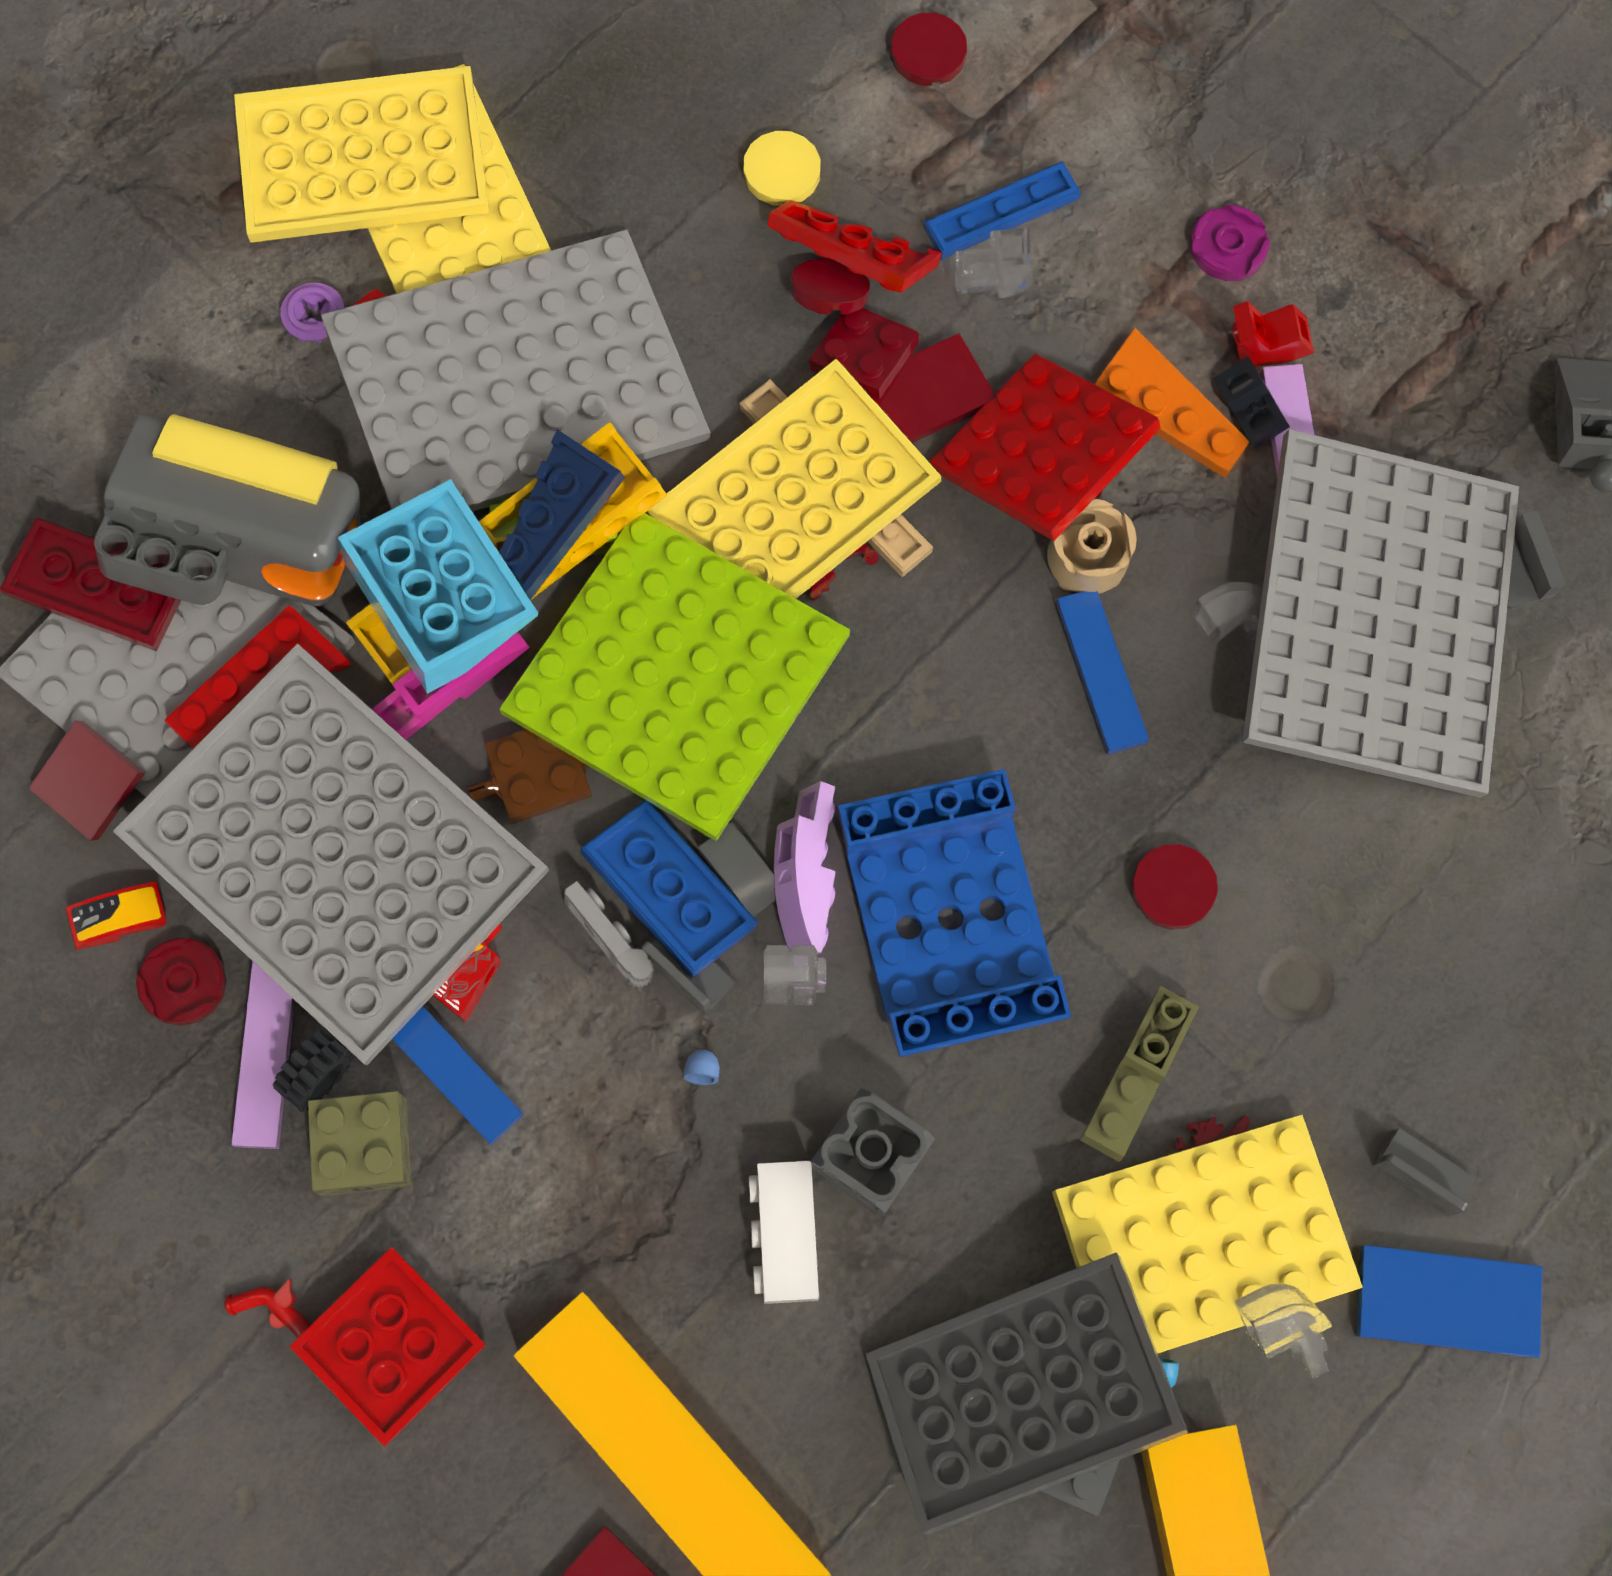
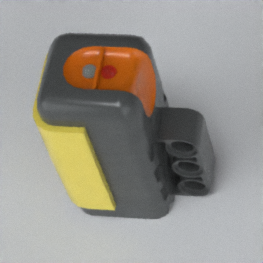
(223, 511)

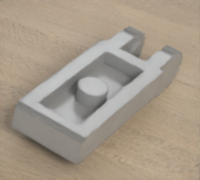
(609, 937)

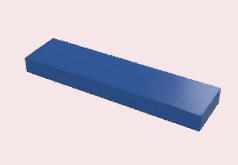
(1002, 209)
(1102, 671)
(457, 1076)

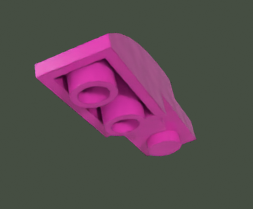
(411, 706)

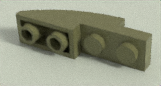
(1139, 1074)

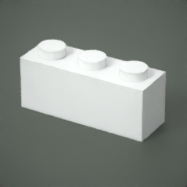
(785, 1232)

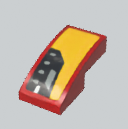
(115, 914)

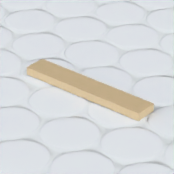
(898, 541)

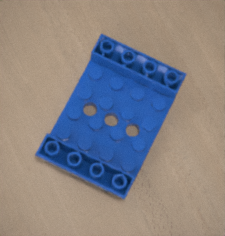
(935, 853)

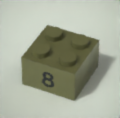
(359, 1144)

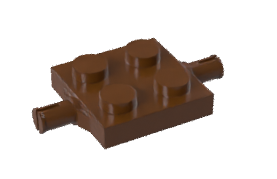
(531, 776)

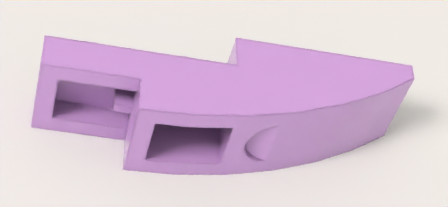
(801, 884)

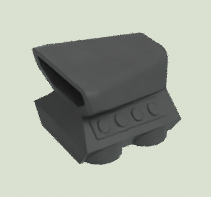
(872, 1151)

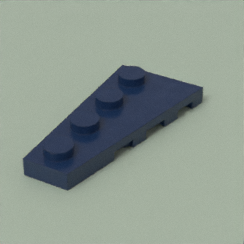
(561, 506)

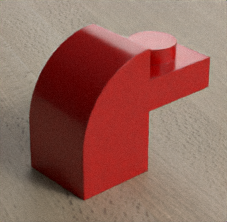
(1272, 336)

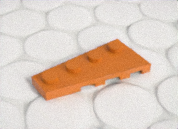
(1185, 415)

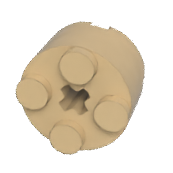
(1102, 565)

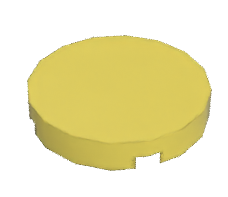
(781, 167)

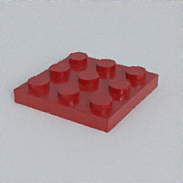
(388, 1346)

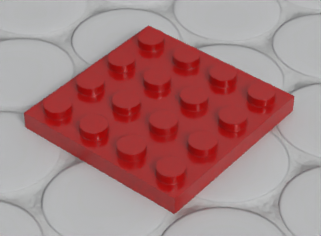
(1045, 446)

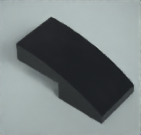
(1251, 402)

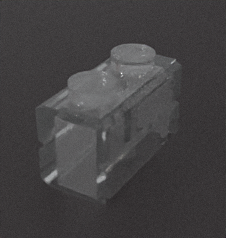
(793, 975)

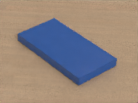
(669, 888)
(1450, 1301)

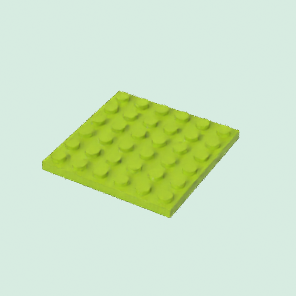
(675, 674)

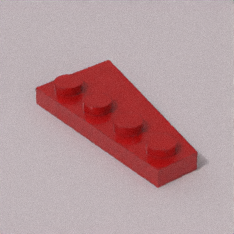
(854, 246)
(240, 674)

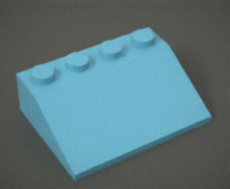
(437, 584)

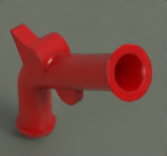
(278, 1302)

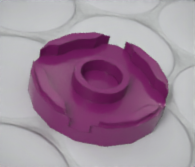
(1229, 243)

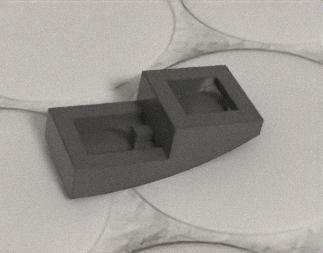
(740, 869)

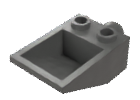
(1585, 417)

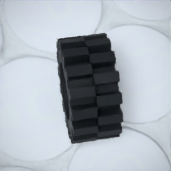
(313, 1069)

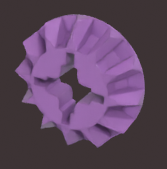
(315, 297)

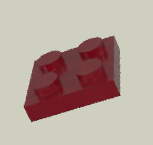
(868, 348)

